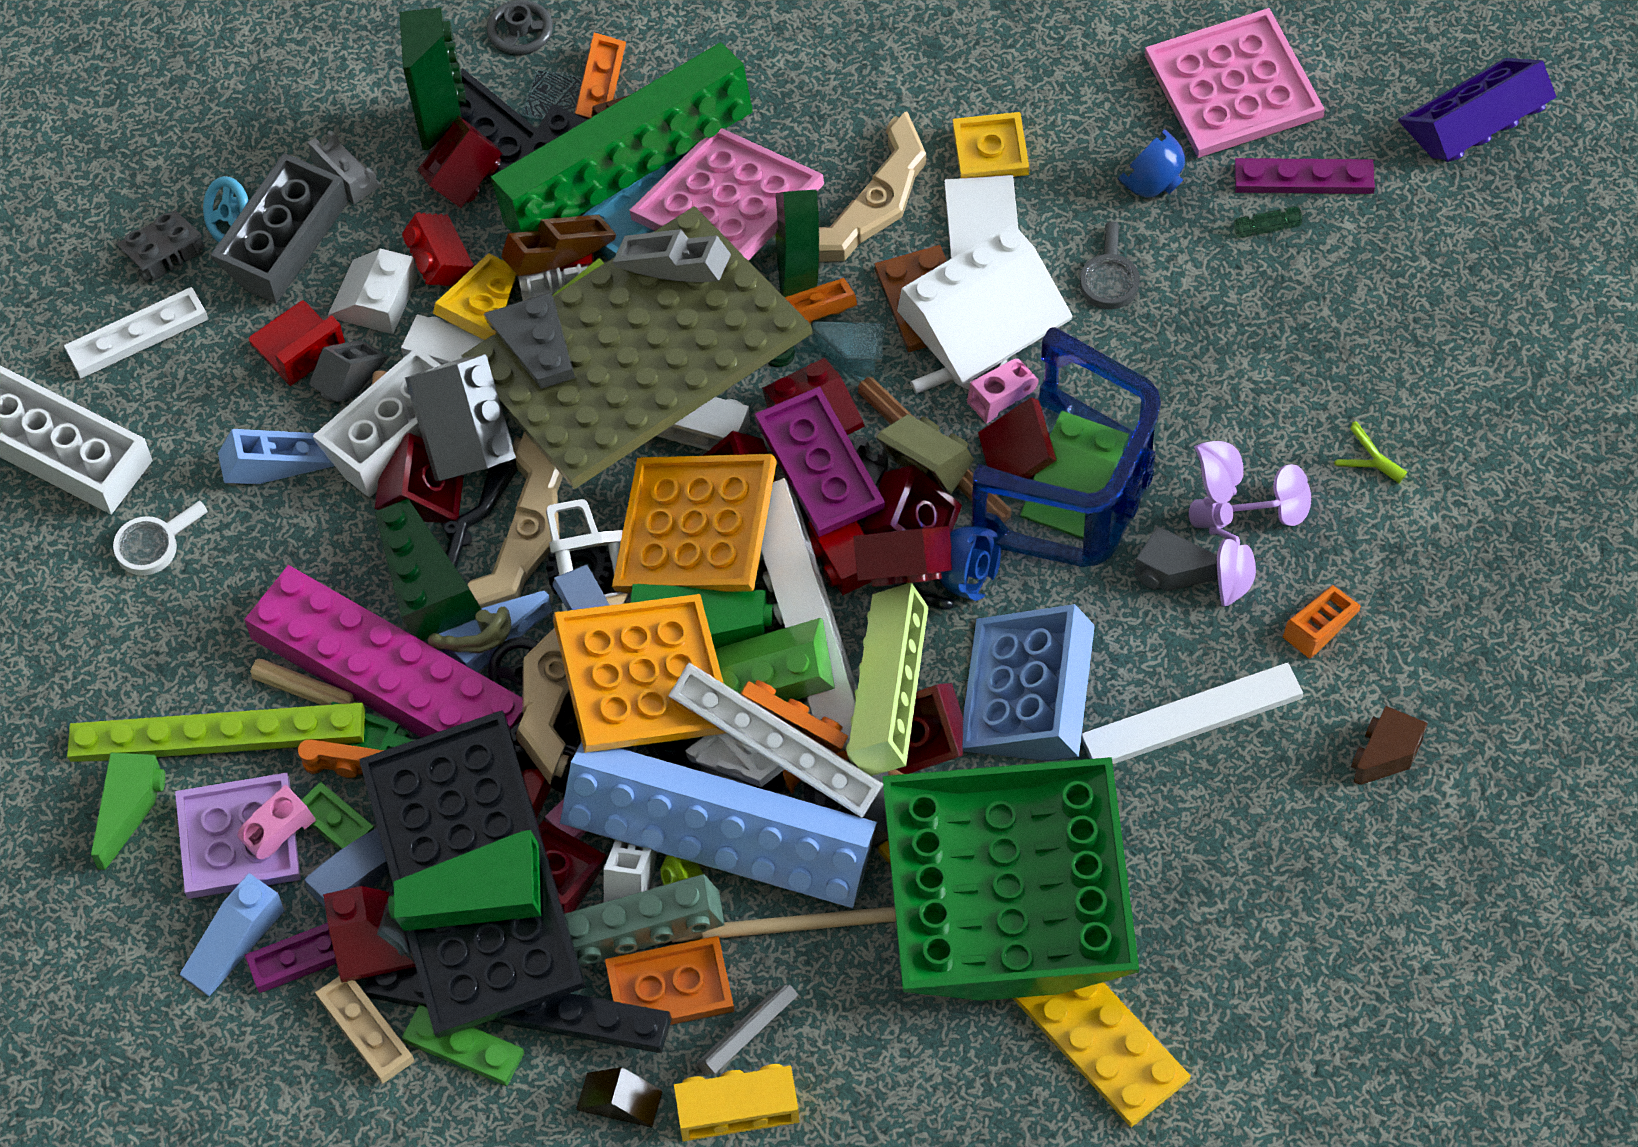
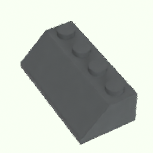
(281, 227)

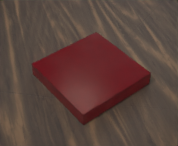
(1018, 441)

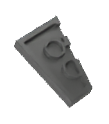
(535, 337)

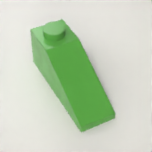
(126, 800)

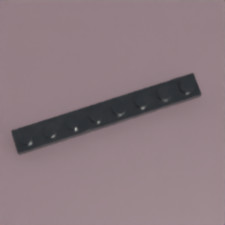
(565, 1015)

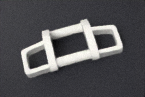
(562, 547)

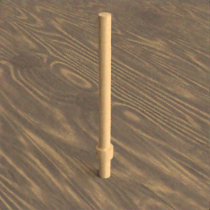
(797, 923)

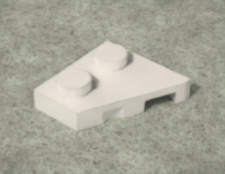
(733, 758)

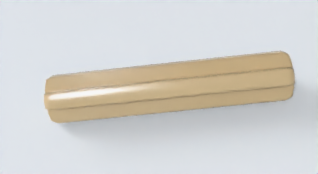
(298, 684)

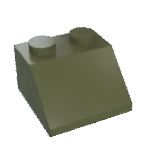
(933, 453)

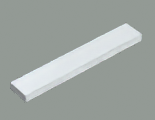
(1193, 715)
(776, 740)

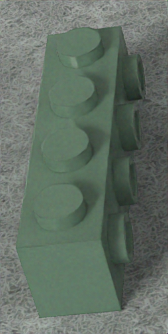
(645, 919)

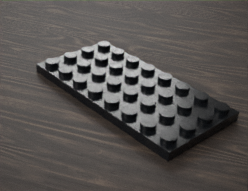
(447, 800)

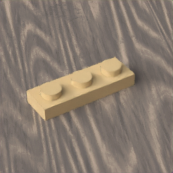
(365, 1028)

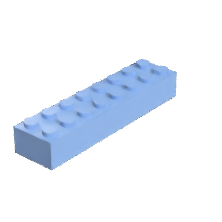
(719, 823)

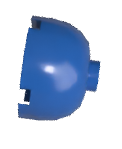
(1156, 168)
(971, 556)

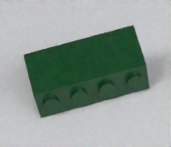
(431, 72)

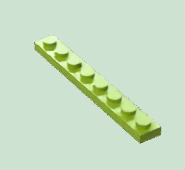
(217, 732)

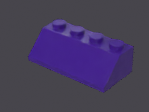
(1480, 107)

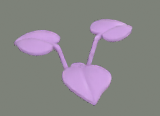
(1221, 472)

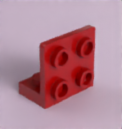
(296, 340)

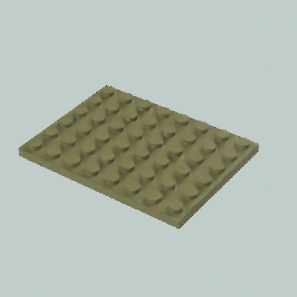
(643, 355)

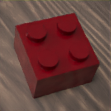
(903, 555)

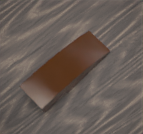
(556, 243)

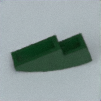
(797, 240)

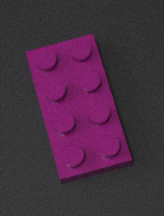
(819, 461)

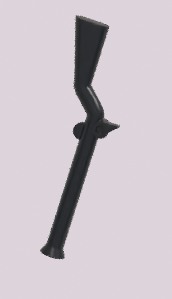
(495, 484)

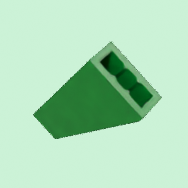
(729, 614)
(472, 888)

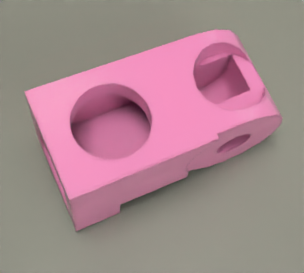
(1000, 389)
(274, 823)

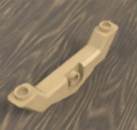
(882, 199)
(529, 532)
(542, 700)

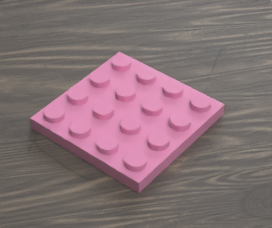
(1234, 82)
(731, 186)

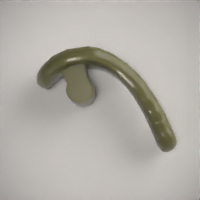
(493, 628)

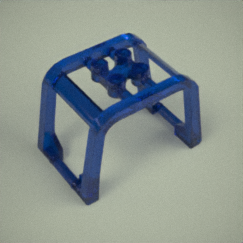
(1122, 491)

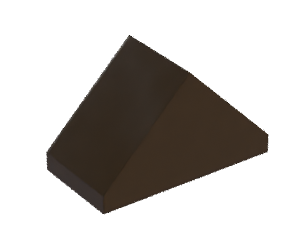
(620, 1096)

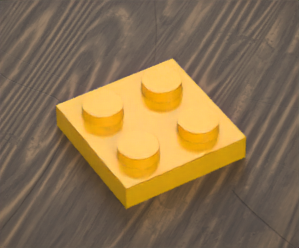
(991, 145)

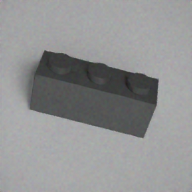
(460, 417)

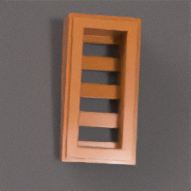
(1307, 637)

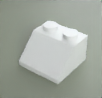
(376, 290)

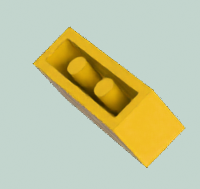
(736, 1102)

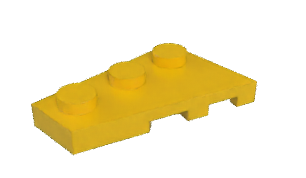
(476, 293)

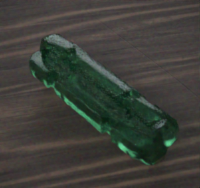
(1268, 221)

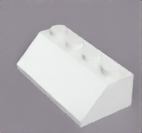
(374, 424)

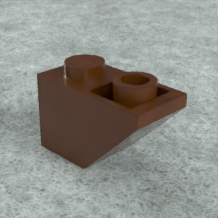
(1391, 746)

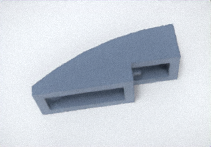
(353, 866)

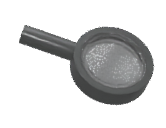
(1110, 279)

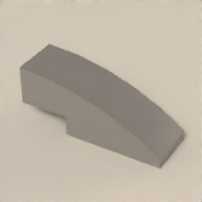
(673, 256)

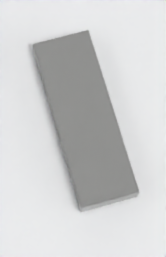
(746, 1029)

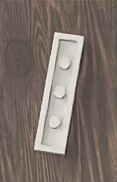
(136, 332)

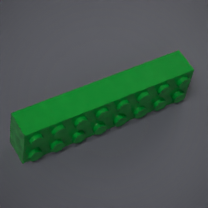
(624, 141)

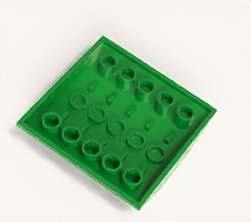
(1009, 880)

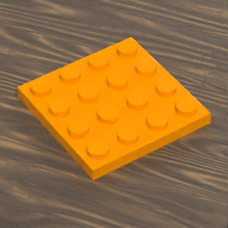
(695, 522)
(626, 664)

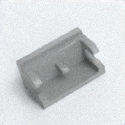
(339, 161)

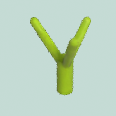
(1379, 461)

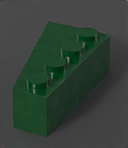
(424, 580)

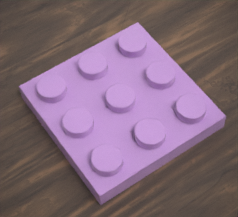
(209, 844)

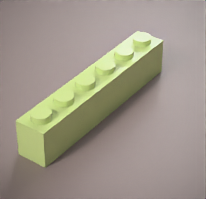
(888, 680)

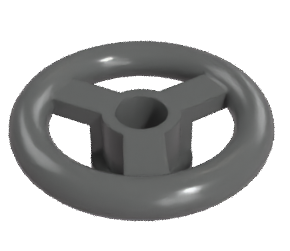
(520, 23)

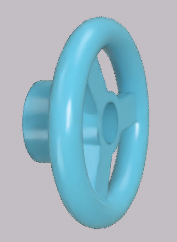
(229, 207)

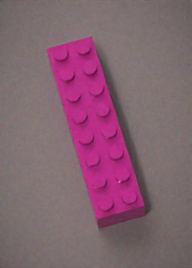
(373, 658)

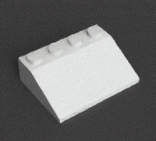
(984, 304)

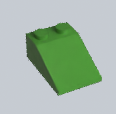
(1084, 463)

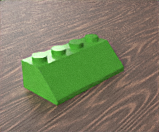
(787, 659)

